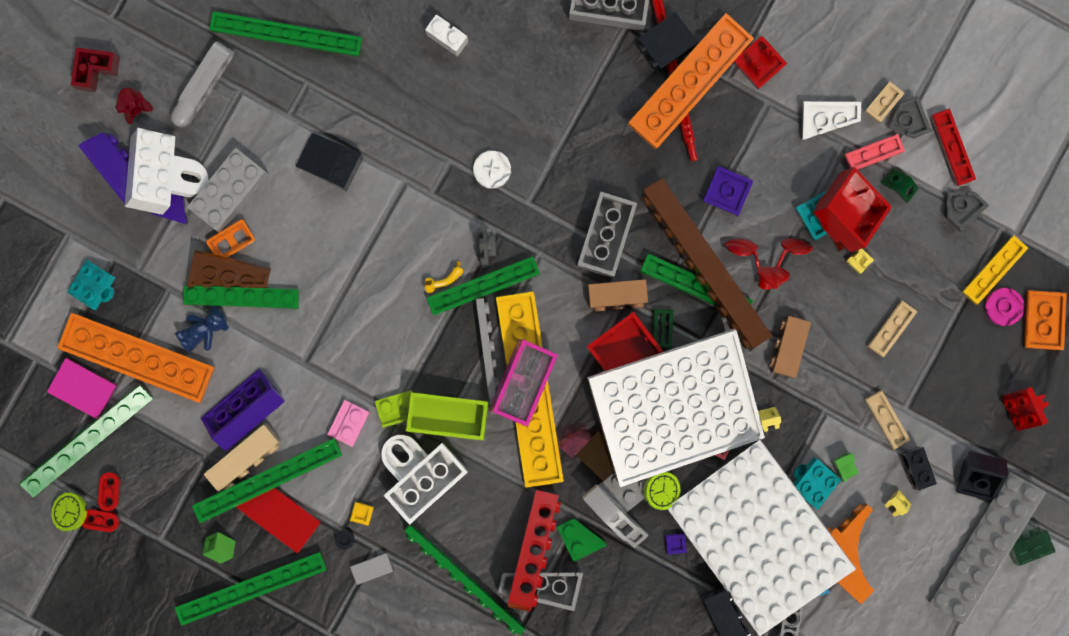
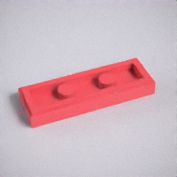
(874, 152)

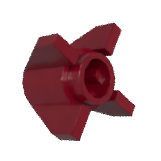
(131, 104)

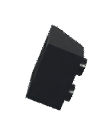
(982, 476)

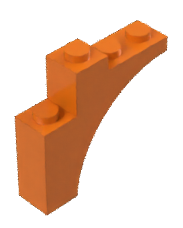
(848, 539)

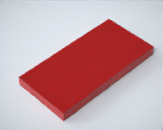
(281, 518)

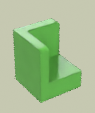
(845, 466)
(219, 547)

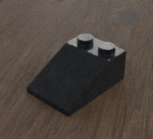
(329, 161)

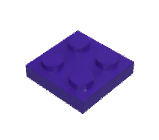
(728, 191)

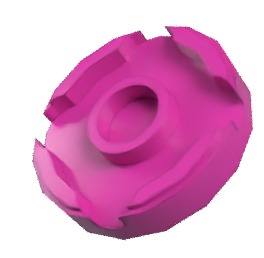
(1004, 306)

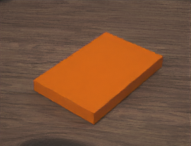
(1045, 320)

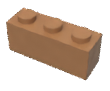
(617, 295)
(790, 346)

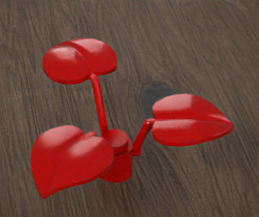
(769, 276)

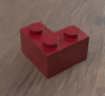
(89, 65)

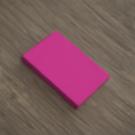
(82, 388)

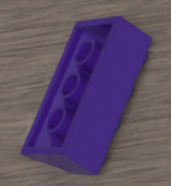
(109, 160)
(242, 410)

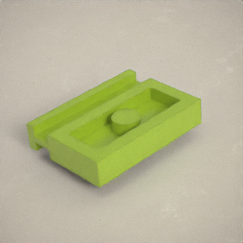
(393, 409)

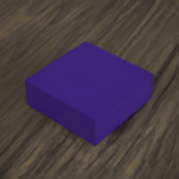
(675, 543)

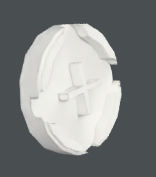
(492, 169)

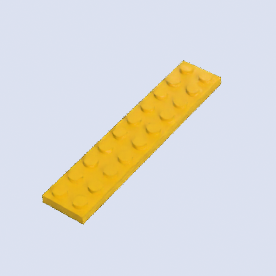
(539, 440)

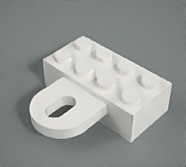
(157, 173)
(421, 478)

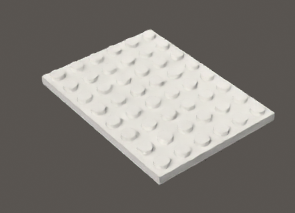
(676, 407)
(761, 538)

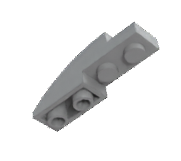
(614, 516)

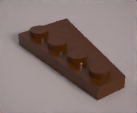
(216, 270)

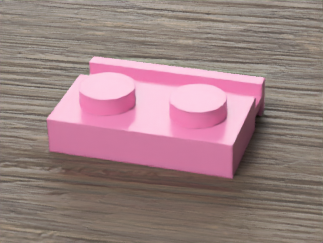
(348, 423)

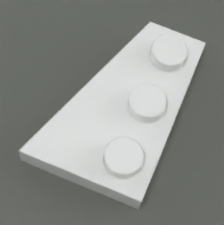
(827, 116)

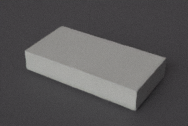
(371, 568)

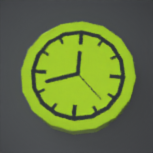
(661, 490)
(68, 512)

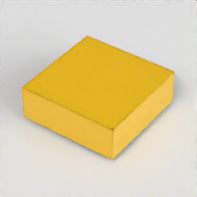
(362, 513)

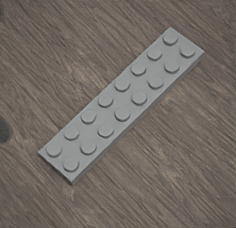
(987, 548)

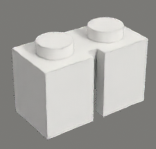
(449, 38)

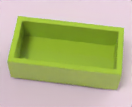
(446, 416)

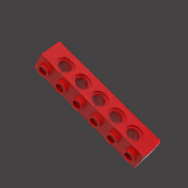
(517, 598)

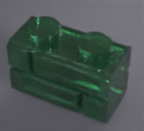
(1032, 546)

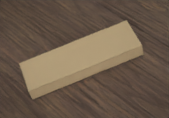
(892, 329)
(887, 419)

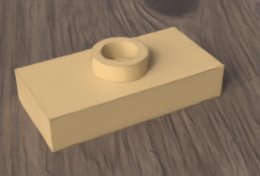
(884, 102)

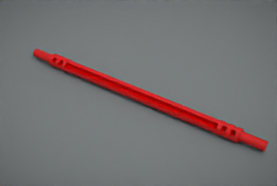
(686, 126)

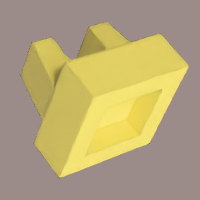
(859, 260)
(769, 417)
(900, 502)

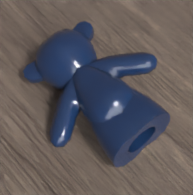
(202, 329)

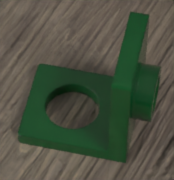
(900, 183)

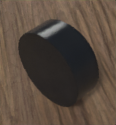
(345, 539)

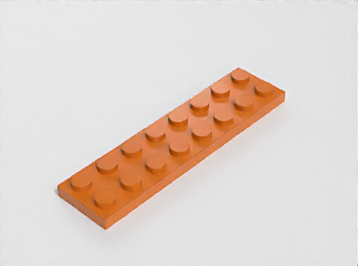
(690, 81)
(136, 357)

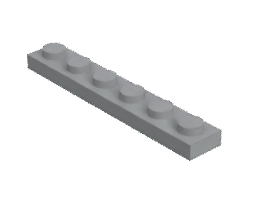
(488, 347)

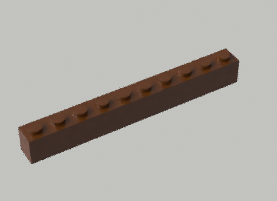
(705, 264)

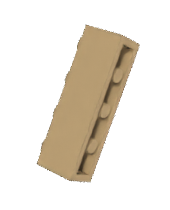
(242, 458)

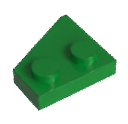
(579, 539)

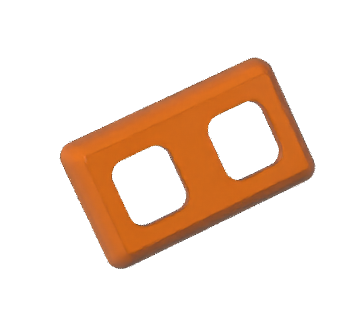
(228, 234)

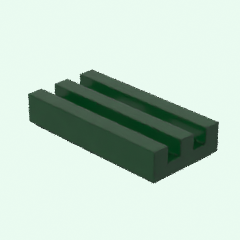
(670, 327)

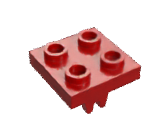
(760, 62)
(1025, 408)

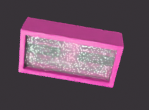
(523, 382)

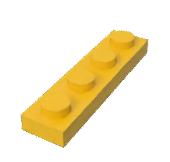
(994, 270)

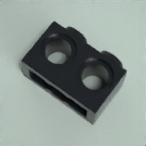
(918, 468)

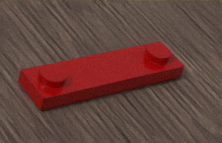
(953, 147)

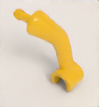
(455, 274)

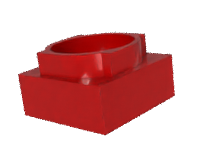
(851, 210)
(623, 344)

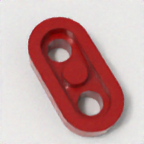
(109, 491)
(101, 521)

